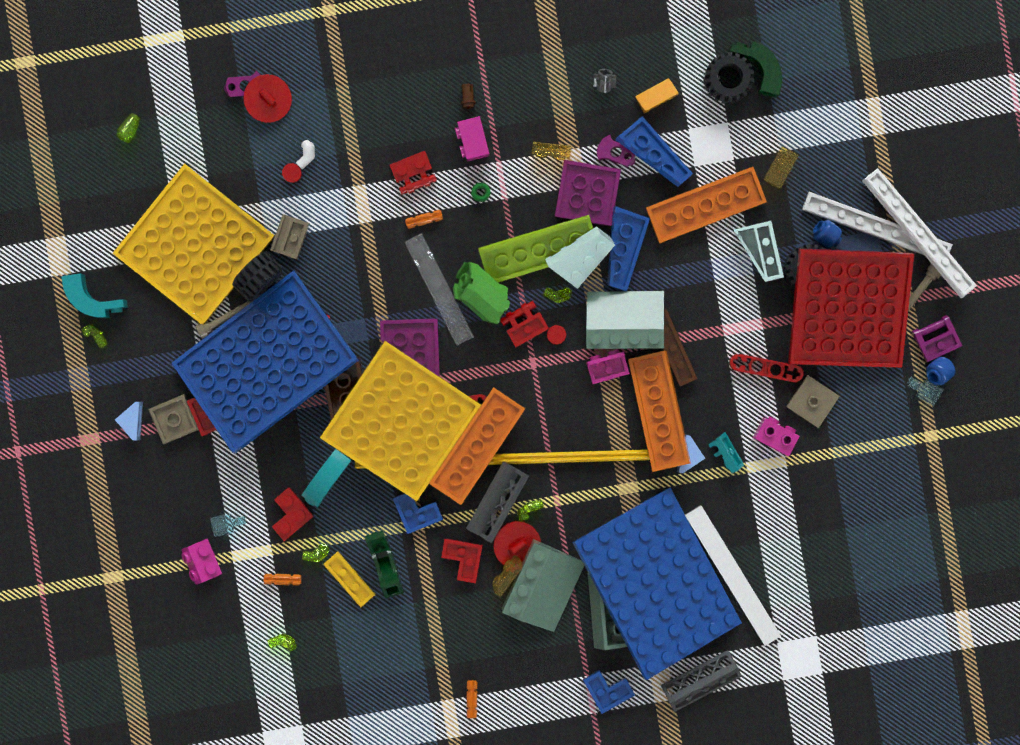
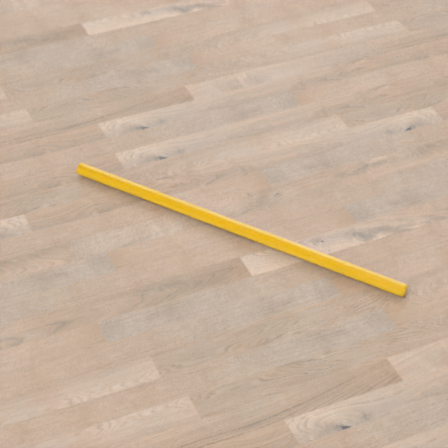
(562, 457)

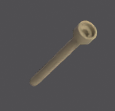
(931, 274)
(205, 329)

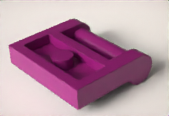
(940, 344)

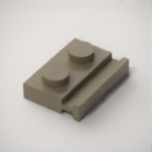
(290, 236)

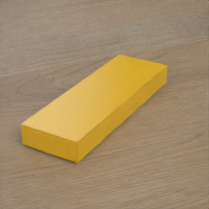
(349, 579)

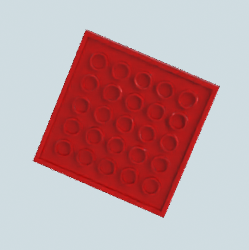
(850, 308)

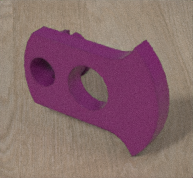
(235, 81)
(604, 152)

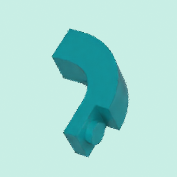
(79, 297)
(325, 478)

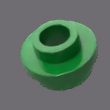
(476, 187)

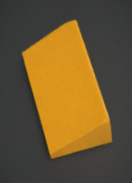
(656, 95)

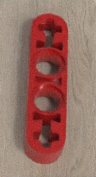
(765, 370)

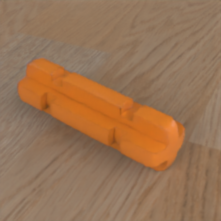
(424, 219)
(282, 579)
(471, 699)

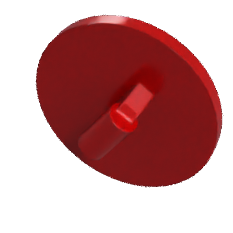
(267, 98)
(513, 540)

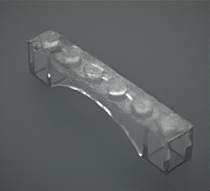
(439, 289)

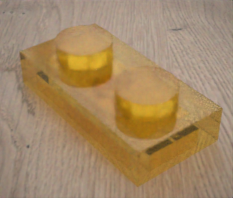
(558, 151)
(780, 167)
(510, 571)

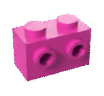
(473, 139)
(776, 436)

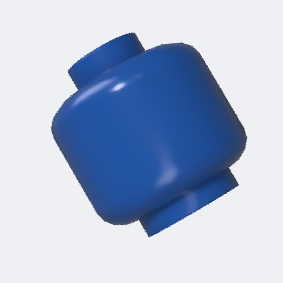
(827, 234)
(940, 371)

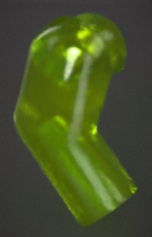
(558, 296)
(96, 334)
(529, 507)
(318, 555)
(283, 640)

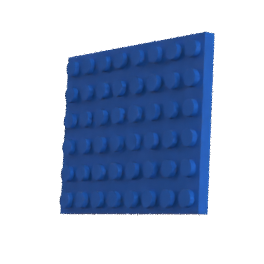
(264, 362)
(657, 583)

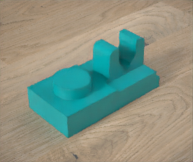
(726, 449)

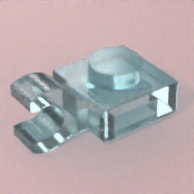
(926, 391)
(224, 524)

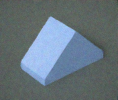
(131, 420)
(694, 453)

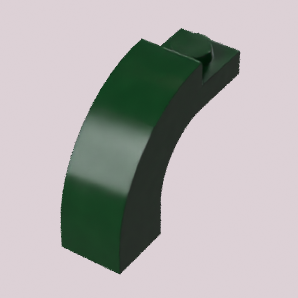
(766, 62)
(385, 564)

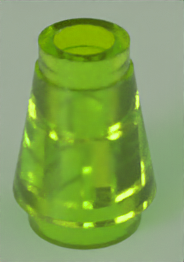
(128, 128)

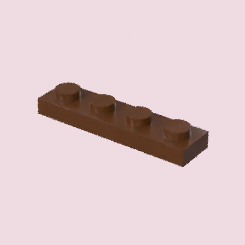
(676, 353)

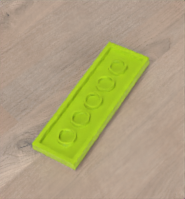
(528, 251)

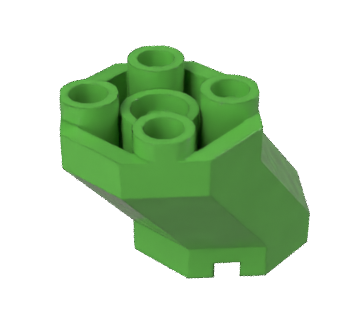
(481, 293)

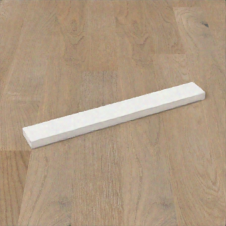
(861, 221)
(919, 233)
(732, 575)

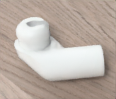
(308, 154)

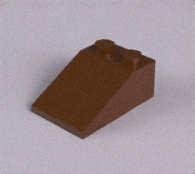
(341, 386)

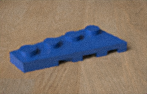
(652, 149)
(627, 234)

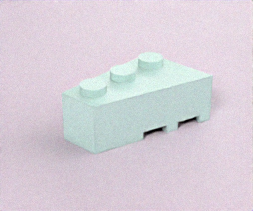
(762, 248)
(581, 257)

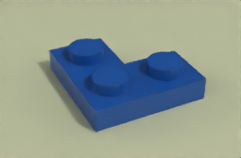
(415, 518)
(607, 696)

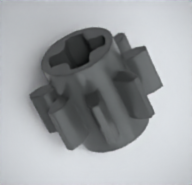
(604, 80)

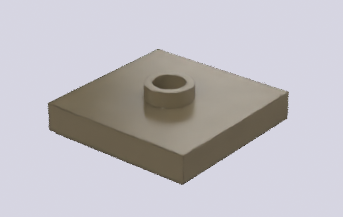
(812, 401)
(173, 419)

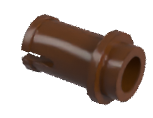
(467, 96)

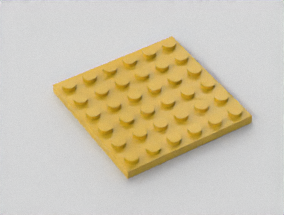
(193, 244)
(400, 421)

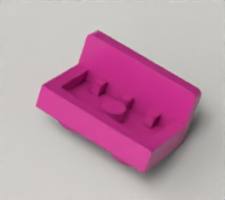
(607, 367)
(201, 561)

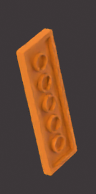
(706, 205)
(659, 411)
(477, 446)

